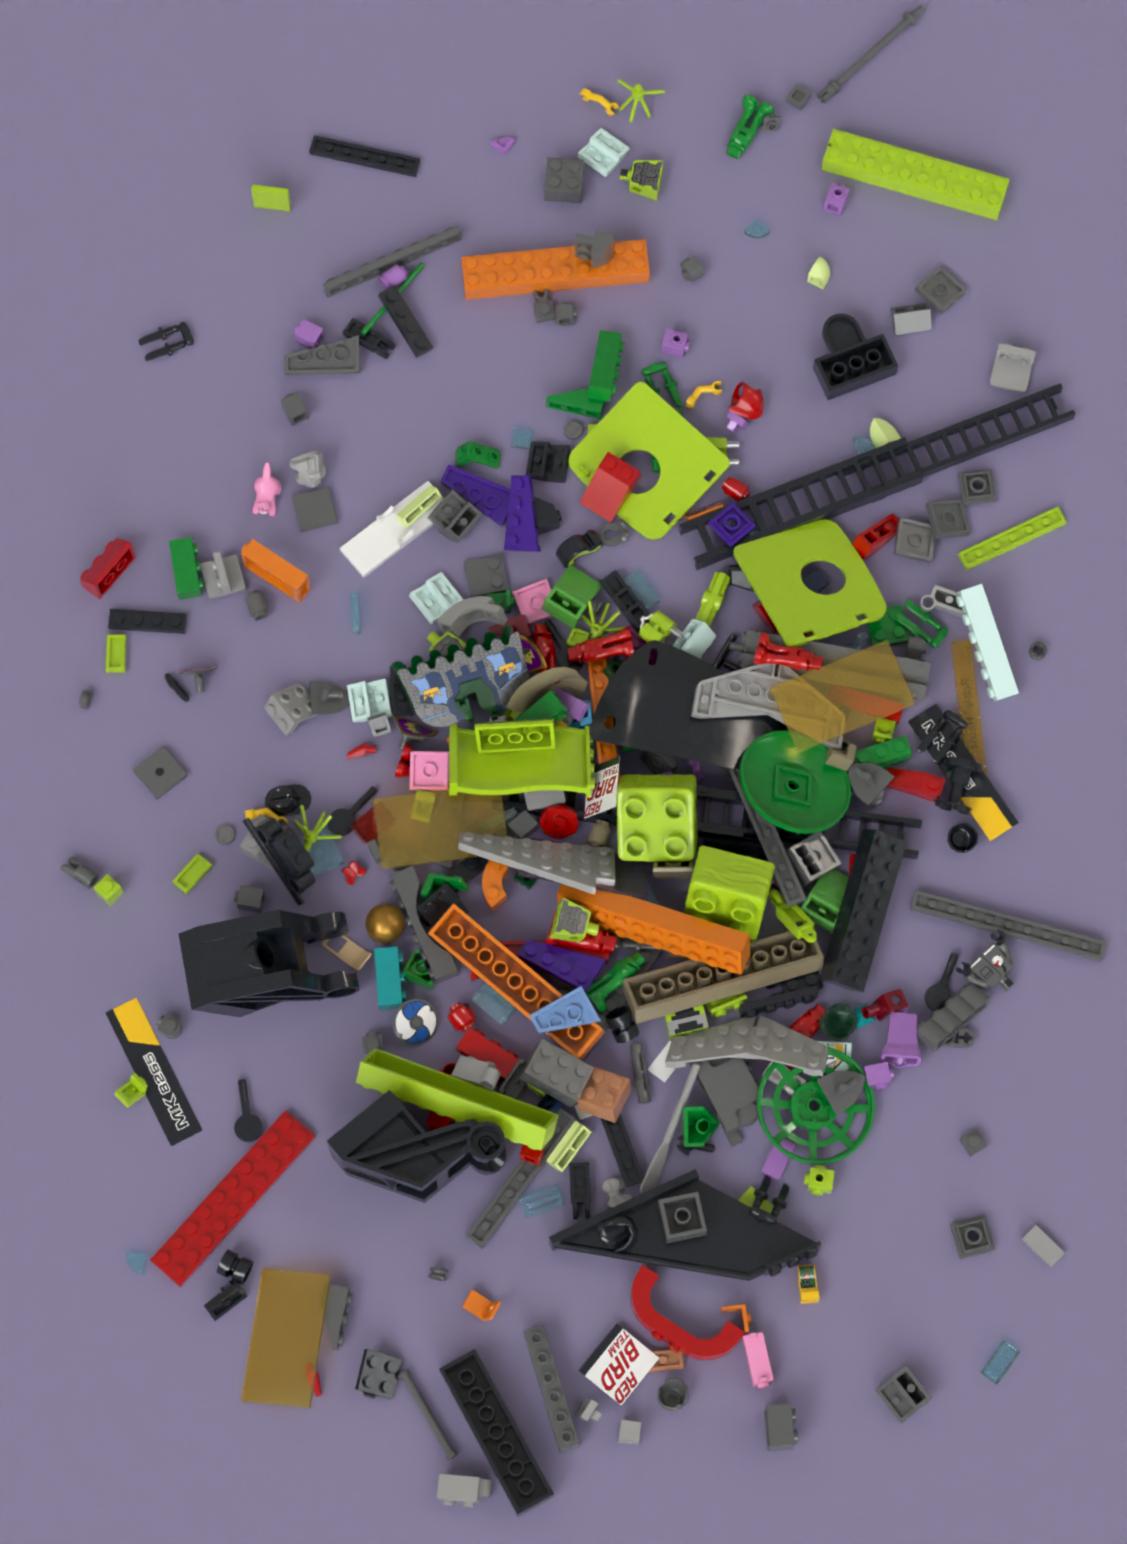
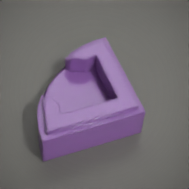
(503, 145)

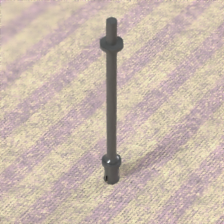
(833, 86)

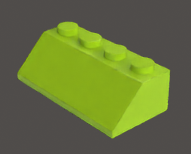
(515, 735)

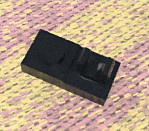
(226, 1300)

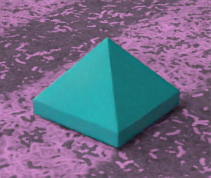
(861, 1020)

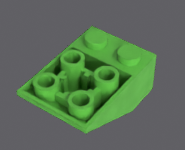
(571, 596)
(825, 899)

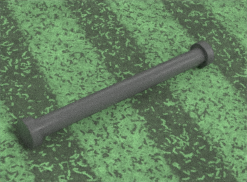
(428, 1415)

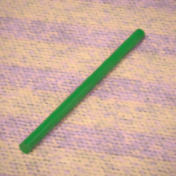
(400, 289)

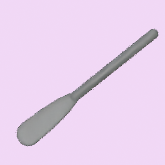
(656, 1166)

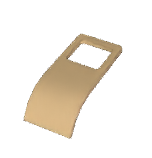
(350, 953)

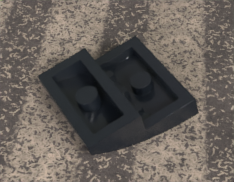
(548, 462)

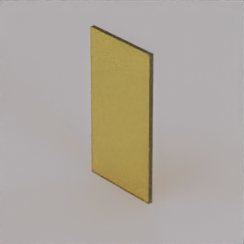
(842, 696)
(428, 825)
(286, 1338)

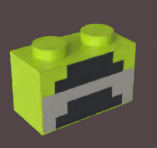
(686, 1021)

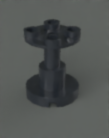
(959, 778)

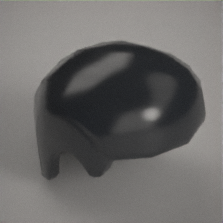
(962, 838)

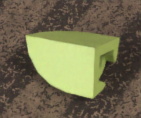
(819, 273)
(882, 432)

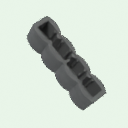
(952, 1017)

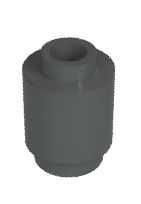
(257, 605)

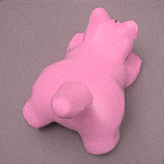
(266, 490)

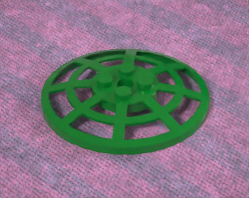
(810, 1119)

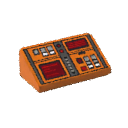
(704, 510)

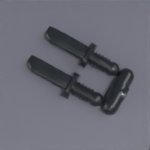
(167, 349)
(953, 717)
(761, 1194)

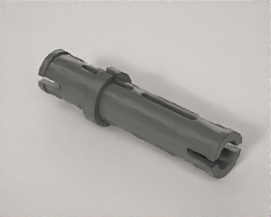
(641, 1081)

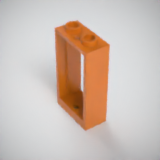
(275, 570)

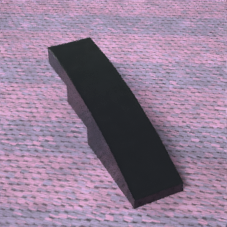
(625, 599)

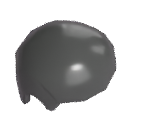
(673, 1394)

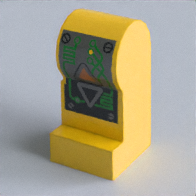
(807, 1284)

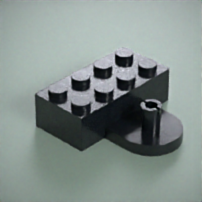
(852, 358)

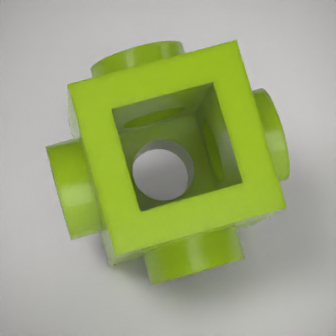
(826, 1177)

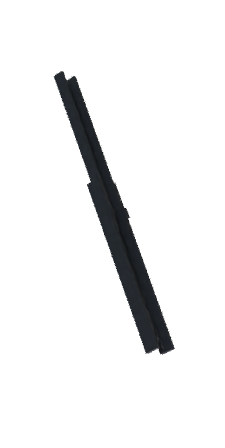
(873, 458)
(725, 831)

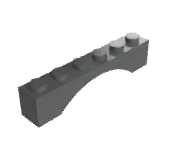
(439, 960)

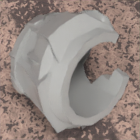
(309, 468)

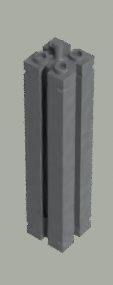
(913, 670)

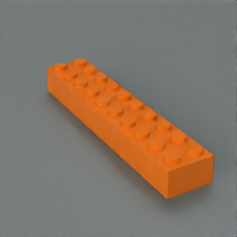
(552, 270)
(664, 928)
(508, 976)

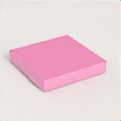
(531, 599)
(429, 770)

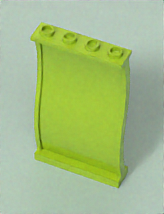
(521, 771)

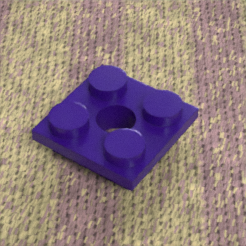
(729, 534)

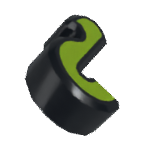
(578, 546)

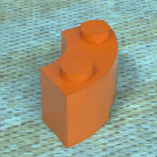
(492, 883)

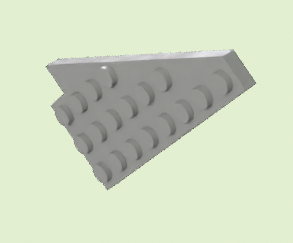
(561, 862)

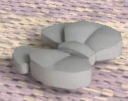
(612, 1188)

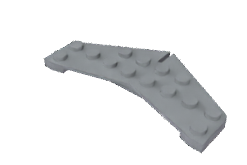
(745, 694)
(744, 1040)

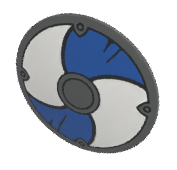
(415, 1022)

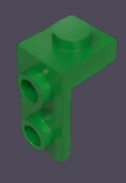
(477, 453)
(434, 881)

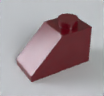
(519, 624)

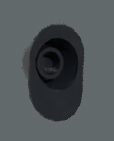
(288, 799)

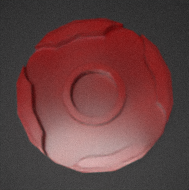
(559, 821)

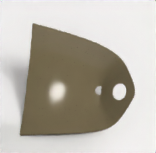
(542, 683)

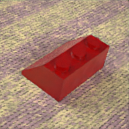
(108, 567)

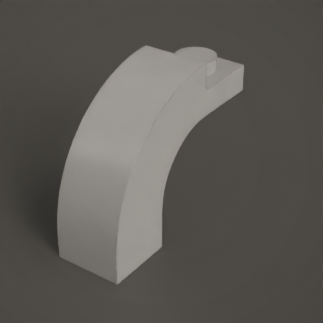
(469, 611)

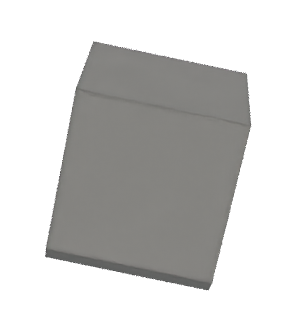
(629, 1432)

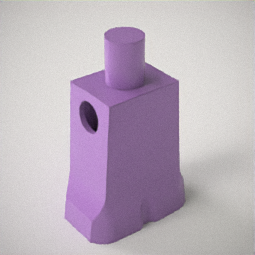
(901, 1044)

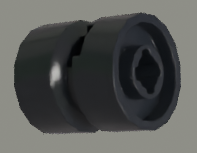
(620, 1021)
(235, 1267)

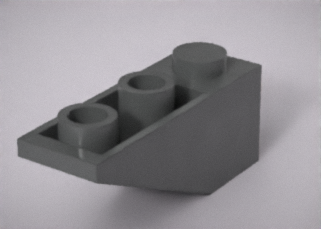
(336, 1313)

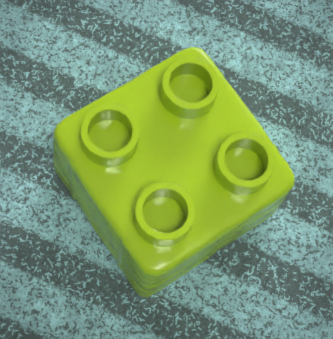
(656, 818)
(729, 890)

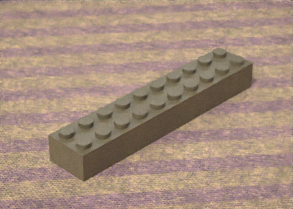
(697, 983)

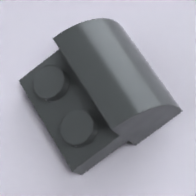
(597, 248)
(454, 516)
(903, 1394)

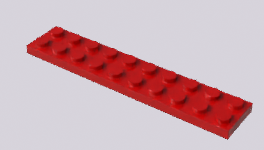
(232, 1198)

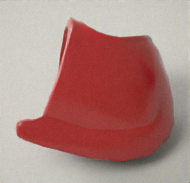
(750, 403)

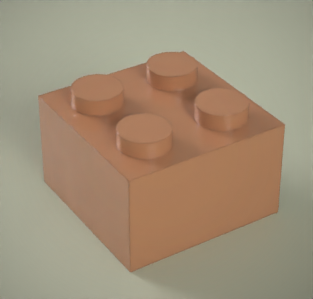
(604, 1094)

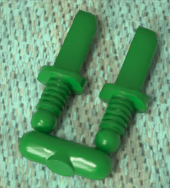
(670, 384)
(916, 628)

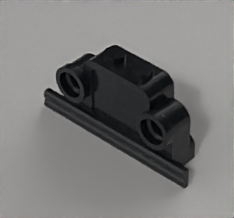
(285, 855)

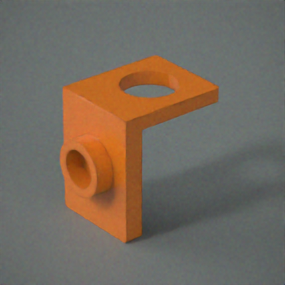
(480, 1306)
(746, 1317)

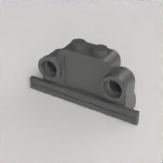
(730, 1093)

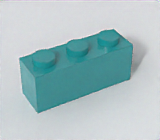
(389, 977)

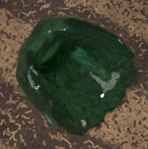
(838, 1022)

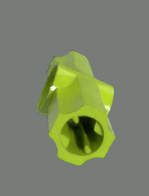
(713, 598)

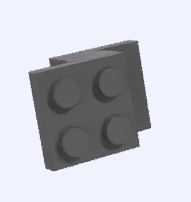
(811, 859)

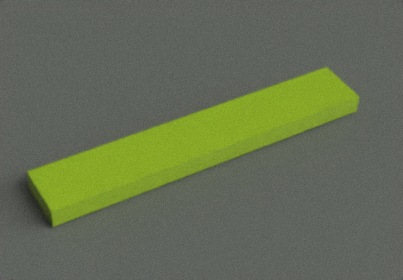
(1012, 538)

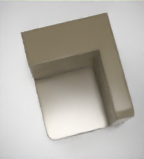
(839, 758)

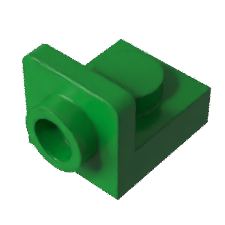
(504, 600)

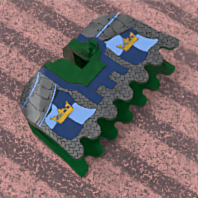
(486, 670)

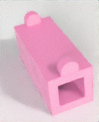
(758, 1360)

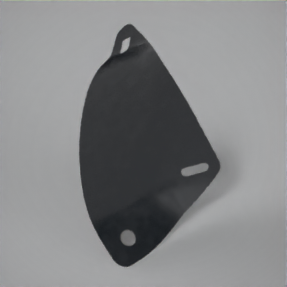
(656, 707)

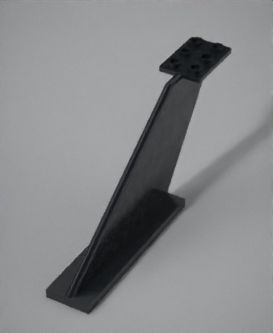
(733, 1247)

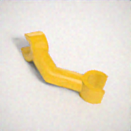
(588, 95)
(691, 401)
(253, 814)

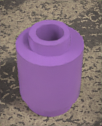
(393, 276)

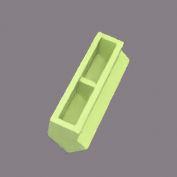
(416, 504)
(568, 1146)

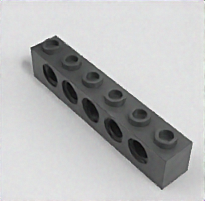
(551, 1389)

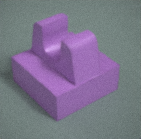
(736, 422)

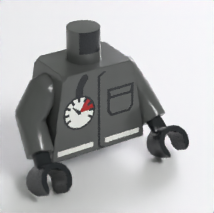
(990, 966)

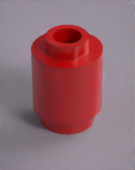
(735, 489)

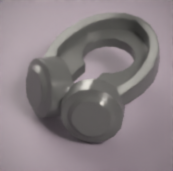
(618, 526)

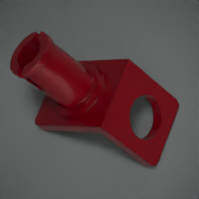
(884, 1006)

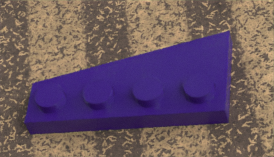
(481, 493)
(521, 524)
(565, 965)

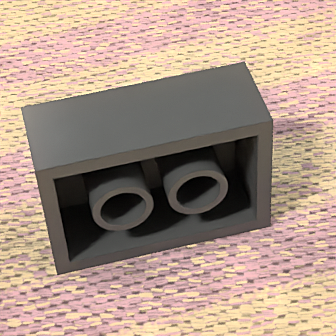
(556, 1073)

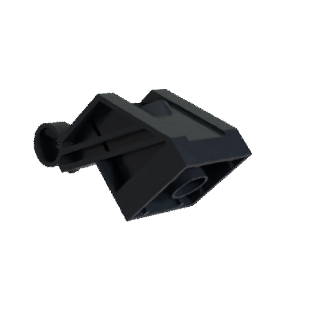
(260, 962)
(396, 1154)

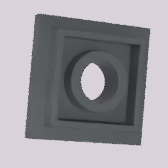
(972, 496)
(966, 1247)

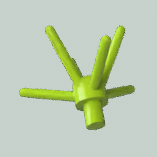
(637, 95)
(598, 629)
(311, 836)

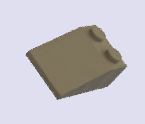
(671, 869)

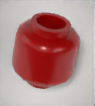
(461, 1017)

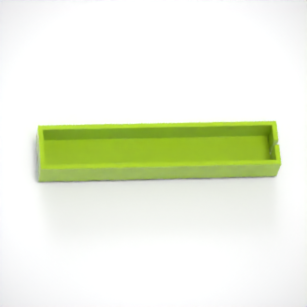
(915, 174)
(456, 1098)

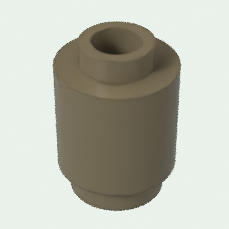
(599, 833)

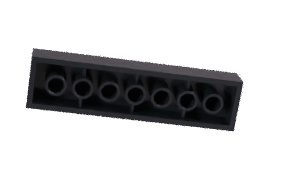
(863, 910)
(496, 1432)

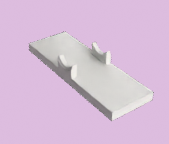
(386, 535)

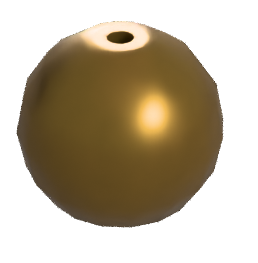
(385, 923)

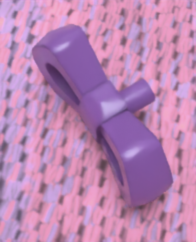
(696, 770)

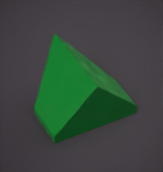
(416, 971)
(697, 1125)

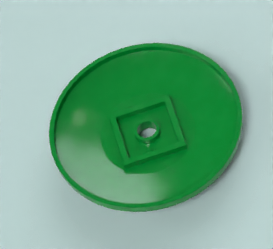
(820, 791)

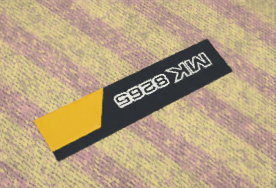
(980, 794)
(152, 1065)

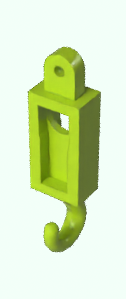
(792, 916)

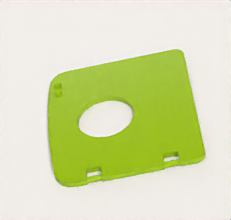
(685, 457)
(775, 569)

